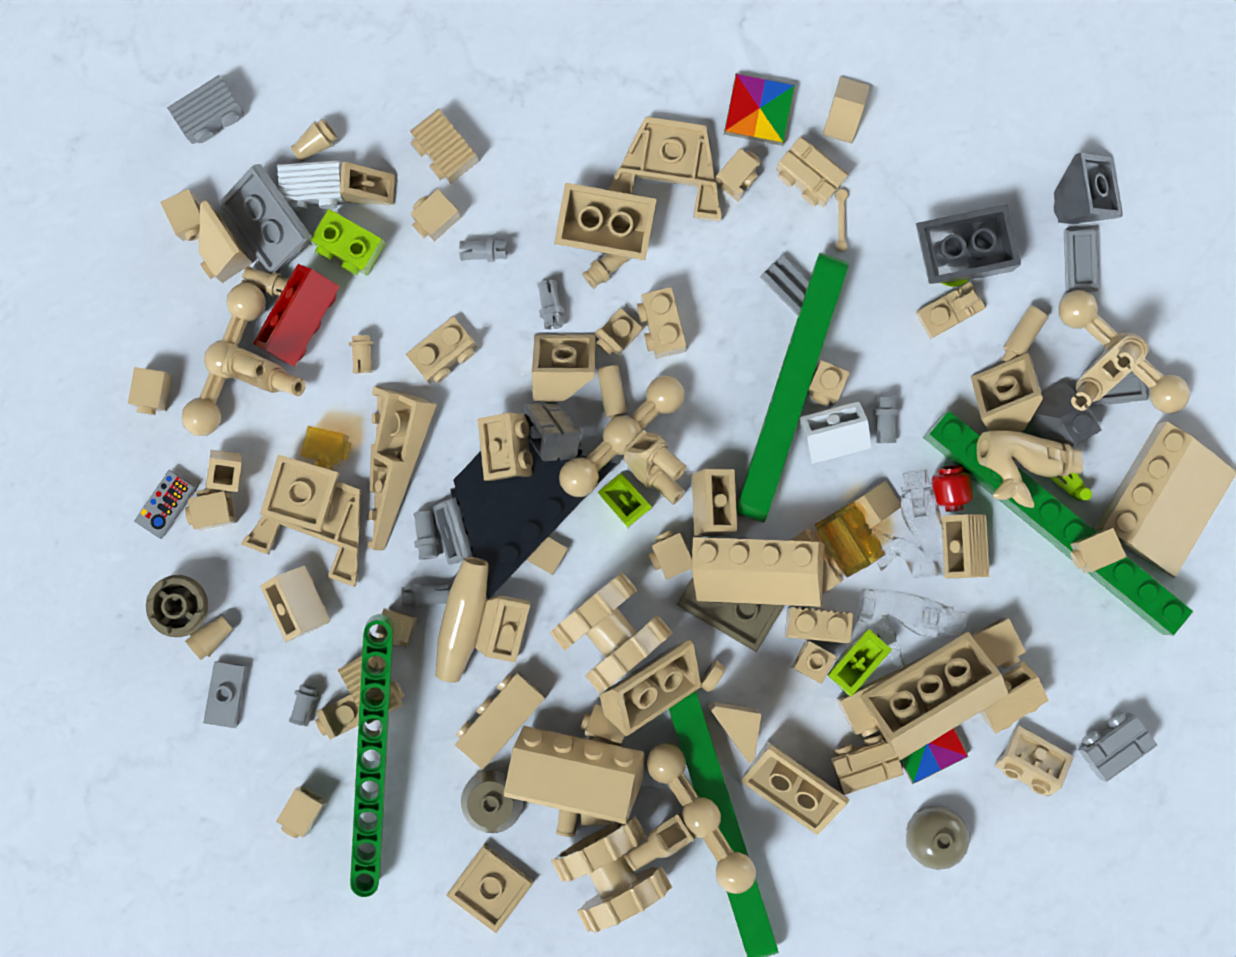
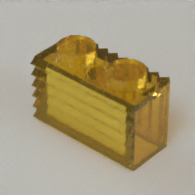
(850, 539)

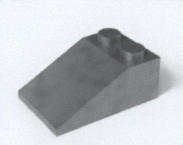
(969, 245)

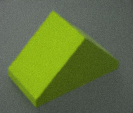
(624, 500)
(858, 662)

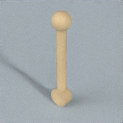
(841, 196)

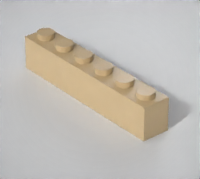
(996, 640)

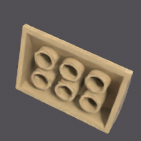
(1167, 498)

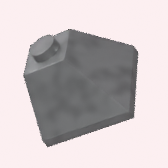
(1087, 191)
(1059, 420)

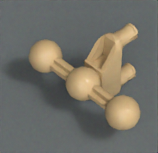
(1121, 355)
(227, 360)
(642, 451)
(697, 820)

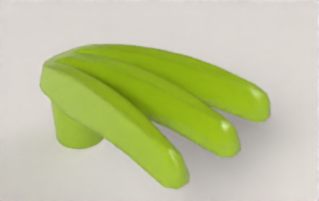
(1074, 487)

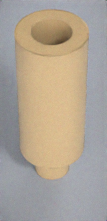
(1024, 333)
(612, 391)

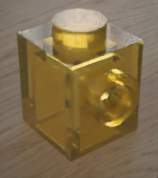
(325, 447)

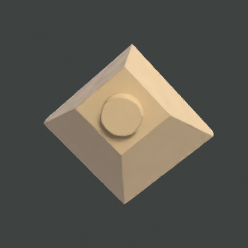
(219, 246)
(561, 365)
(1008, 394)

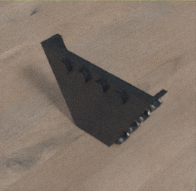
(513, 514)

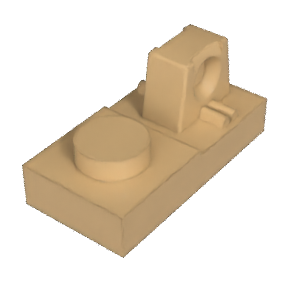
(950, 310)

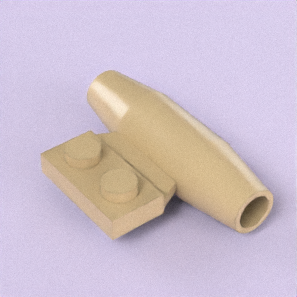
(473, 622)

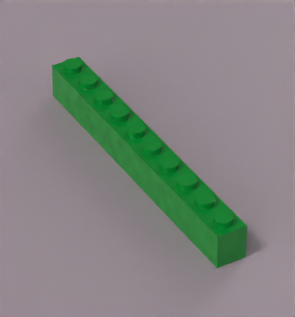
(1062, 528)

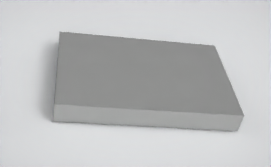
(265, 219)

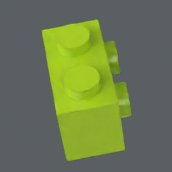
(347, 243)

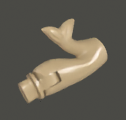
(1034, 453)

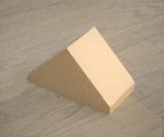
(846, 110)
(366, 185)
(878, 504)

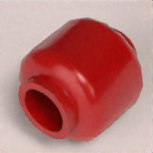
(952, 487)

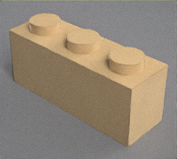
(499, 719)

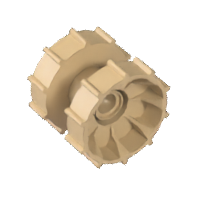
(611, 633)
(618, 887)

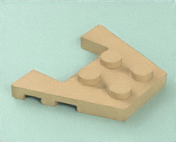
(672, 154)
(340, 529)

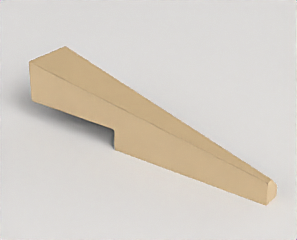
(400, 432)

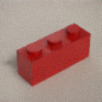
(296, 315)

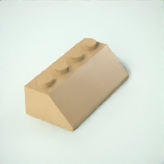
(758, 571)
(935, 695)
(574, 774)

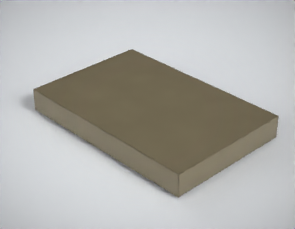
(741, 621)

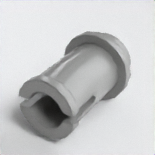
(303, 705)

